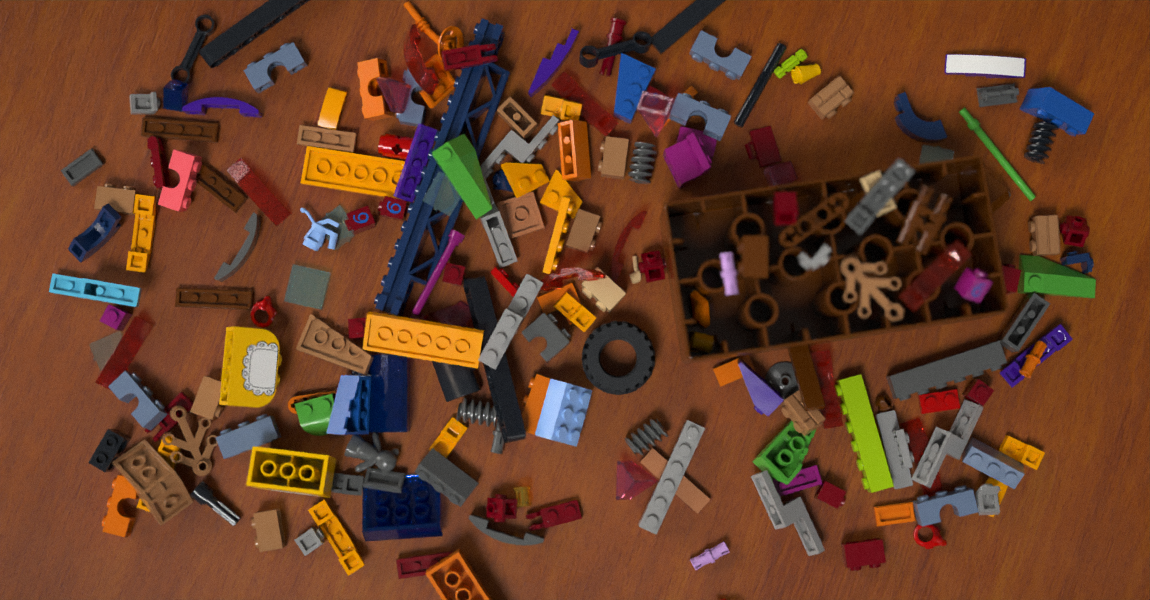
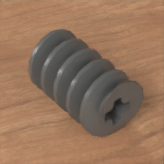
(641, 161)
(476, 412)
(645, 437)

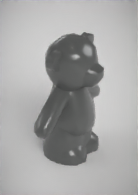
(371, 454)

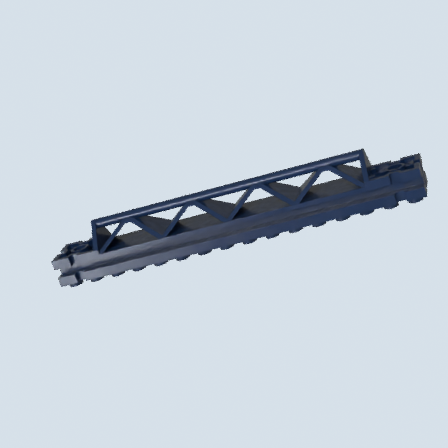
(422, 217)

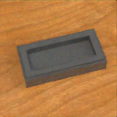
(82, 167)
(392, 482)

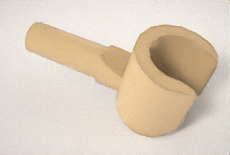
(636, 276)

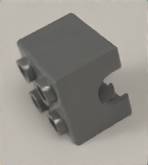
(546, 327)

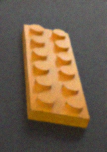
(351, 172)
(423, 339)

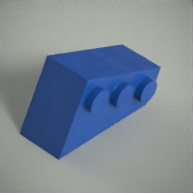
(632, 80)
(1057, 109)
(351, 406)

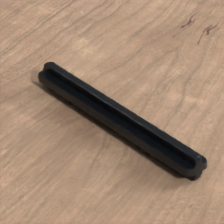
(760, 85)

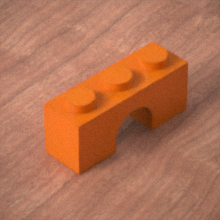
(373, 106)
(116, 520)

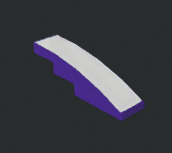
(985, 66)

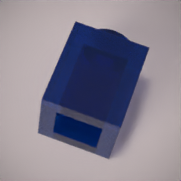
(175, 95)

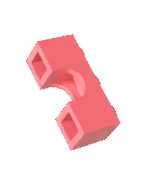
(187, 167)

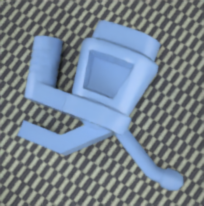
(316, 235)

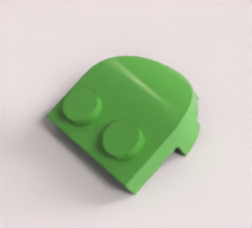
(315, 414)

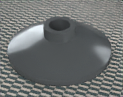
(777, 373)

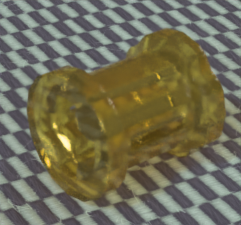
(522, 496)

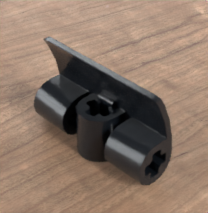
(456, 380)

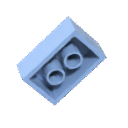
(563, 412)

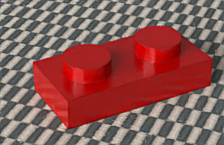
(501, 276)
(938, 401)

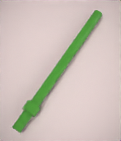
(973, 124)

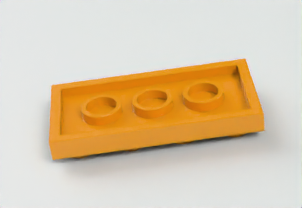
(557, 242)

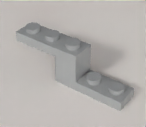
(519, 148)
(497, 233)
(510, 321)
(947, 443)
(790, 512)

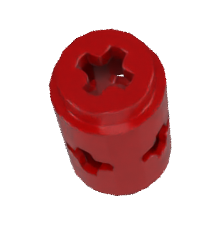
(388, 147)

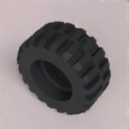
(618, 331)

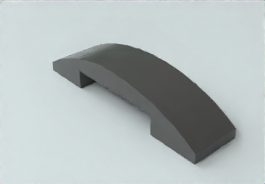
(879, 196)
(244, 253)
(482, 523)

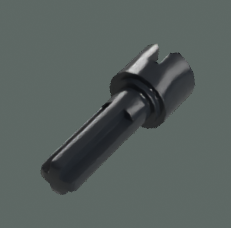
(205, 495)

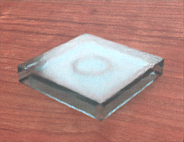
(307, 287)

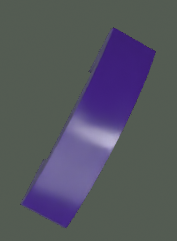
(199, 106)
(1055, 340)

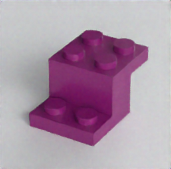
(687, 160)

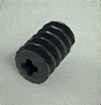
(1039, 142)

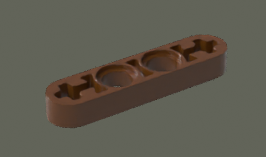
(813, 220)

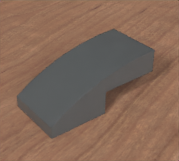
(347, 484)

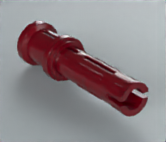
(613, 37)

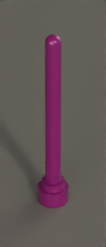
(454, 240)

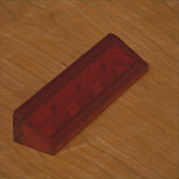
(125, 351)

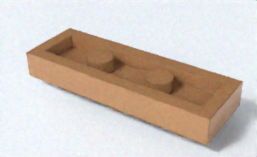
(327, 139)

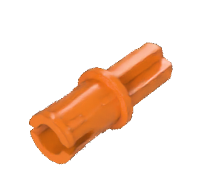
(1033, 359)

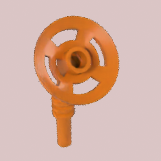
(444, 42)

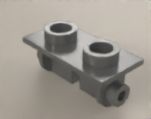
(997, 95)

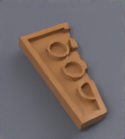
(331, 346)

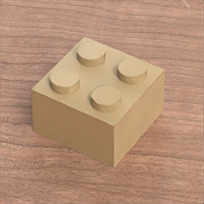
(604, 292)

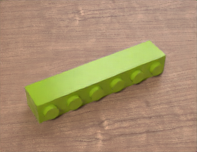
(864, 433)

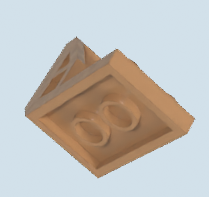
(154, 481)

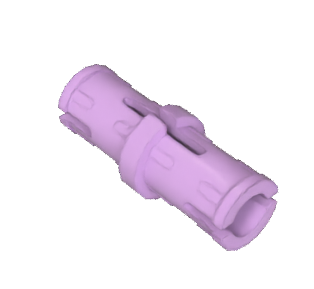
(729, 273)
(709, 555)

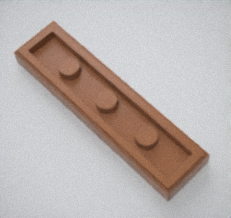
(686, 490)

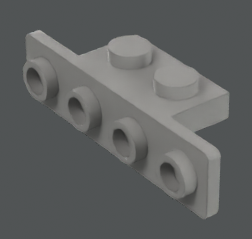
(896, 449)

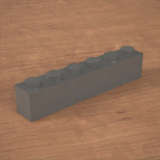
(946, 369)

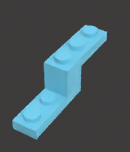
(95, 290)

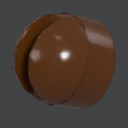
(883, 402)

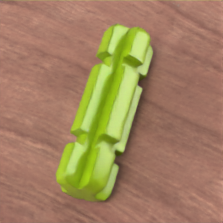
(790, 63)

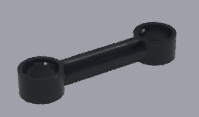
(194, 48)
(615, 49)

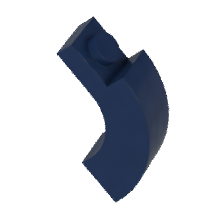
(913, 126)
(96, 235)

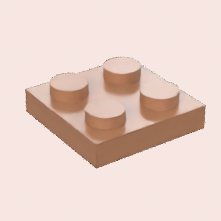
(521, 215)

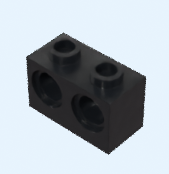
(109, 449)

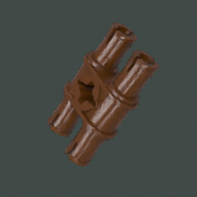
(934, 218)

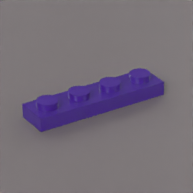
(414, 163)

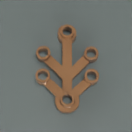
(869, 285)
(192, 443)

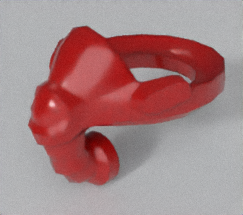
(267, 305)
(937, 539)

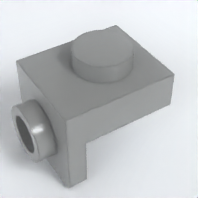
(144, 103)
(820, 257)
(988, 500)
(310, 540)

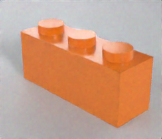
(574, 150)
(534, 402)

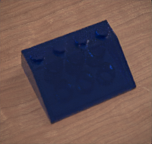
(389, 393)
(404, 514)

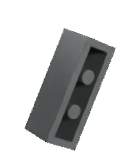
(1023, 322)
(446, 477)

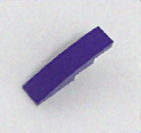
(549, 68)

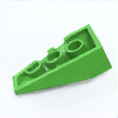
(462, 168)
(1052, 279)
(784, 454)

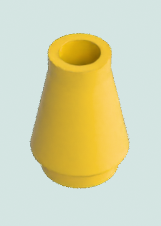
(804, 73)

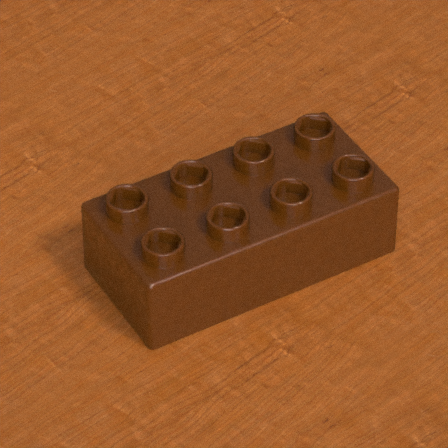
(806, 305)

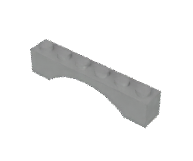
(671, 477)

